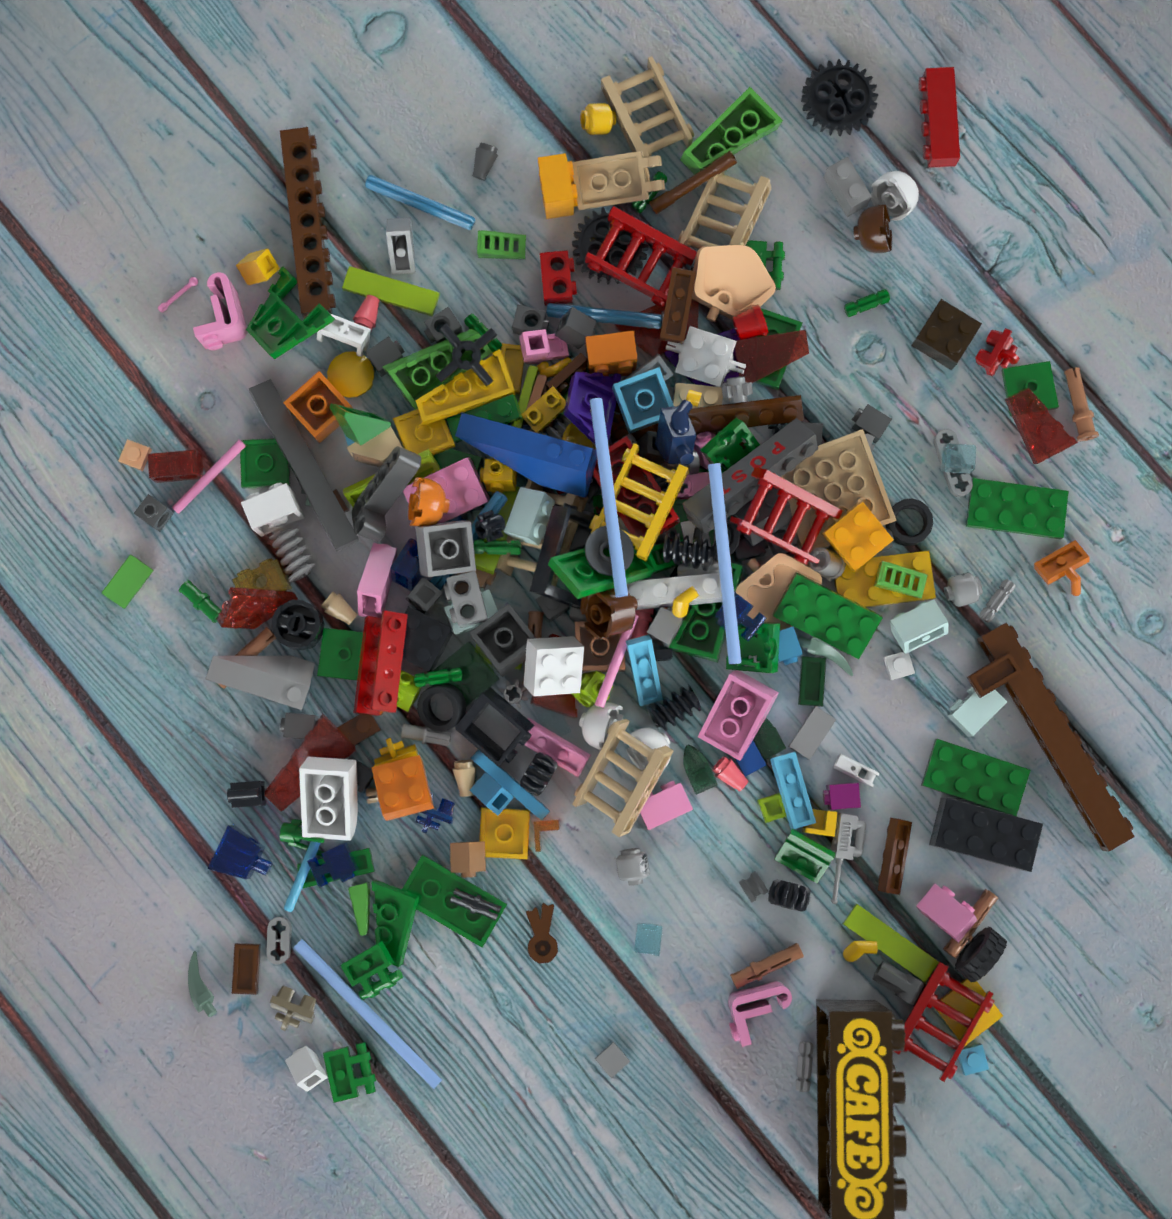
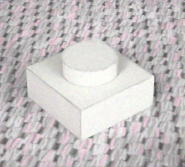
(899, 665)

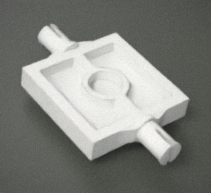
(706, 356)

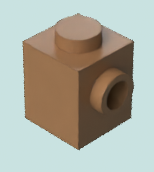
(467, 858)

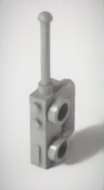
(842, 842)

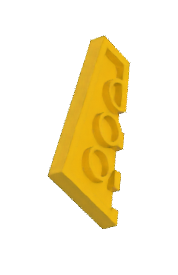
(466, 391)

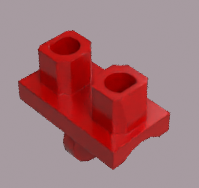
(1002, 351)

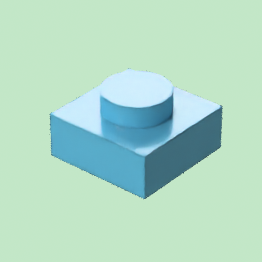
(973, 1059)

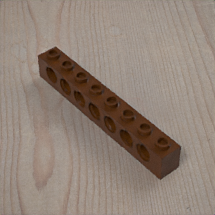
(293, 142)

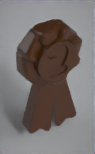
(542, 946)

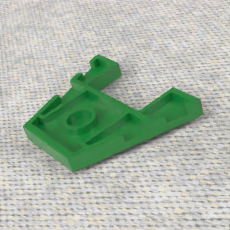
(277, 326)

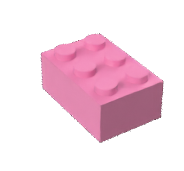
(461, 487)

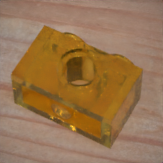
(270, 568)

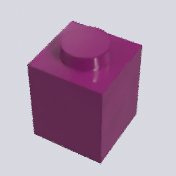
(842, 796)

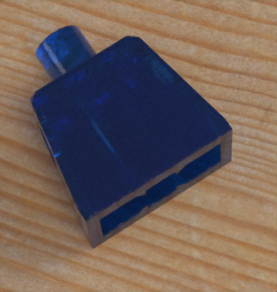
(406, 567)
(239, 855)

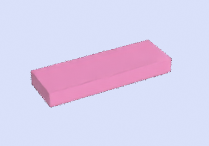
(563, 752)

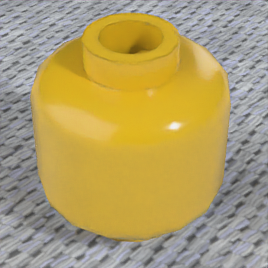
(598, 119)

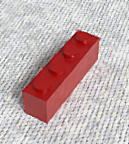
(940, 117)

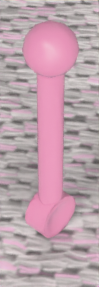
(193, 281)

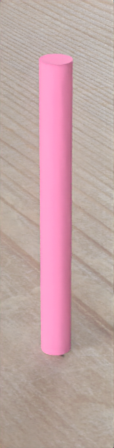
(208, 476)
(614, 666)

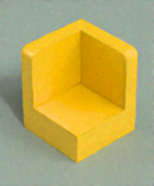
(257, 266)
(824, 824)

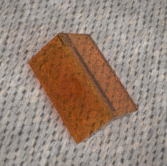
(547, 825)

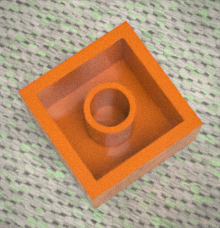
(611, 353)
(312, 406)
(402, 787)

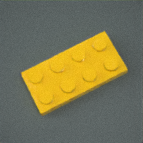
(860, 586)

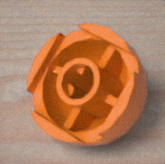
(427, 503)

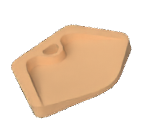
(730, 280)
(769, 582)

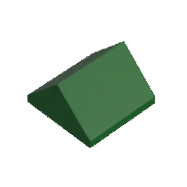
(359, 424)

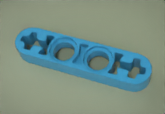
(510, 785)

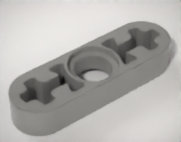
(951, 482)

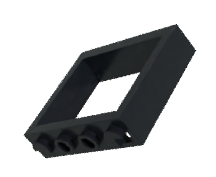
(551, 547)

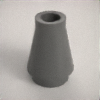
(484, 159)

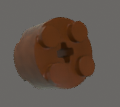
(608, 614)

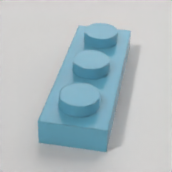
(644, 670)
(793, 790)

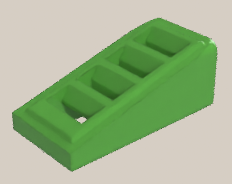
(493, 236)
(881, 583)
(360, 902)

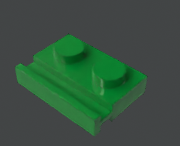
(804, 856)

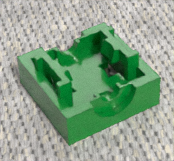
(727, 445)
(763, 646)

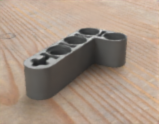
(382, 492)

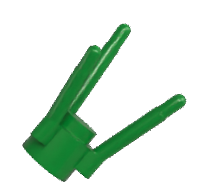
(292, 834)

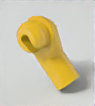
(550, 371)
(681, 602)
(858, 948)

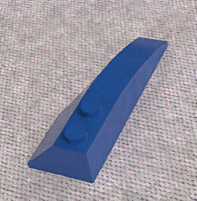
(533, 455)

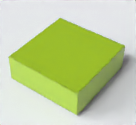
(772, 807)

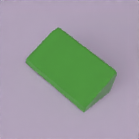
(127, 581)

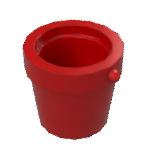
(750, 323)

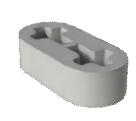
(285, 941)

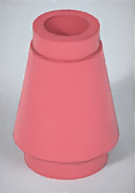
(367, 312)
(728, 772)

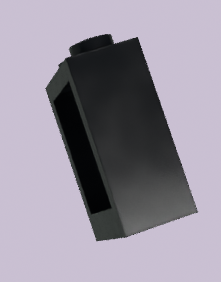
(484, 743)

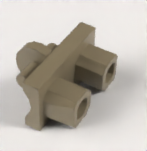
(283, 1003)

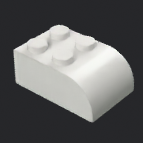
(329, 798)

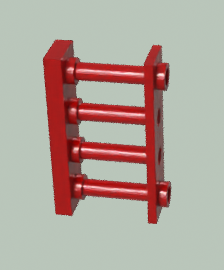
(640, 232)
(785, 492)
(380, 663)
(929, 999)

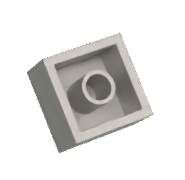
(445, 548)

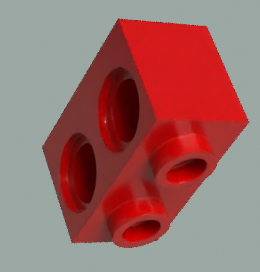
(553, 278)

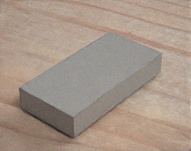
(812, 733)

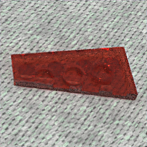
(322, 741)

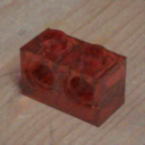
(175, 466)

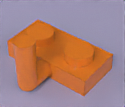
(1062, 563)

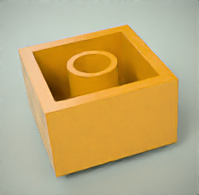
(557, 185)
(857, 536)

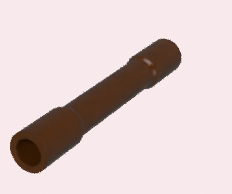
(715, 168)

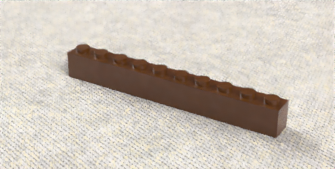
(1059, 742)

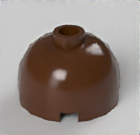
(874, 229)

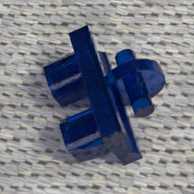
(443, 813)

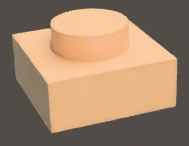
(134, 455)

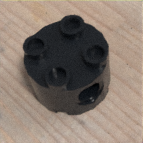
(297, 625)

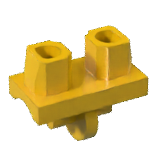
(544, 410)
(395, 752)

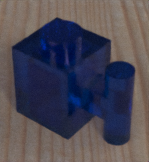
(742, 610)
(338, 862)

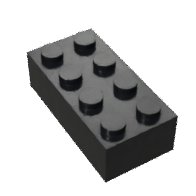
(986, 834)

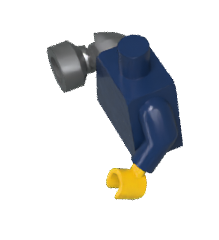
(677, 436)

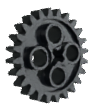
(857, 88)
(584, 246)

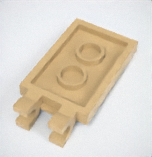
(615, 179)

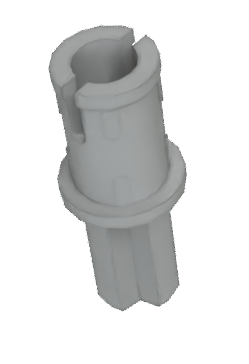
(425, 734)

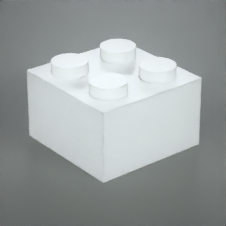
(272, 509)
(553, 666)

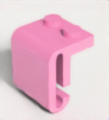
(222, 331)
(740, 1013)

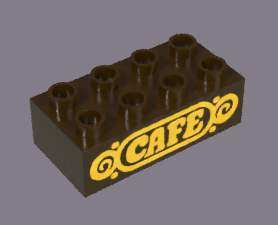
(856, 1110)

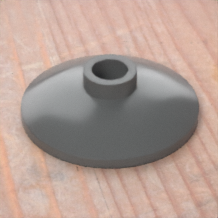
(598, 542)

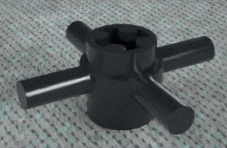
(475, 347)

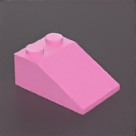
(737, 714)

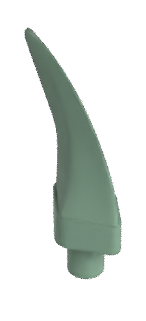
(822, 649)
(199, 993)

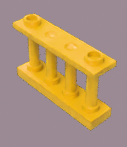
(664, 499)

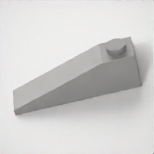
(270, 677)

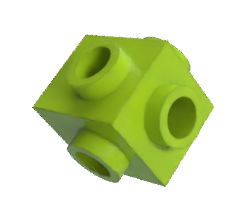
(590, 687)
(407, 691)

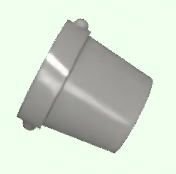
(830, 563)

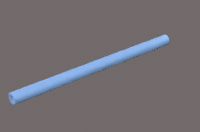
(608, 497)
(724, 563)
(367, 1013)

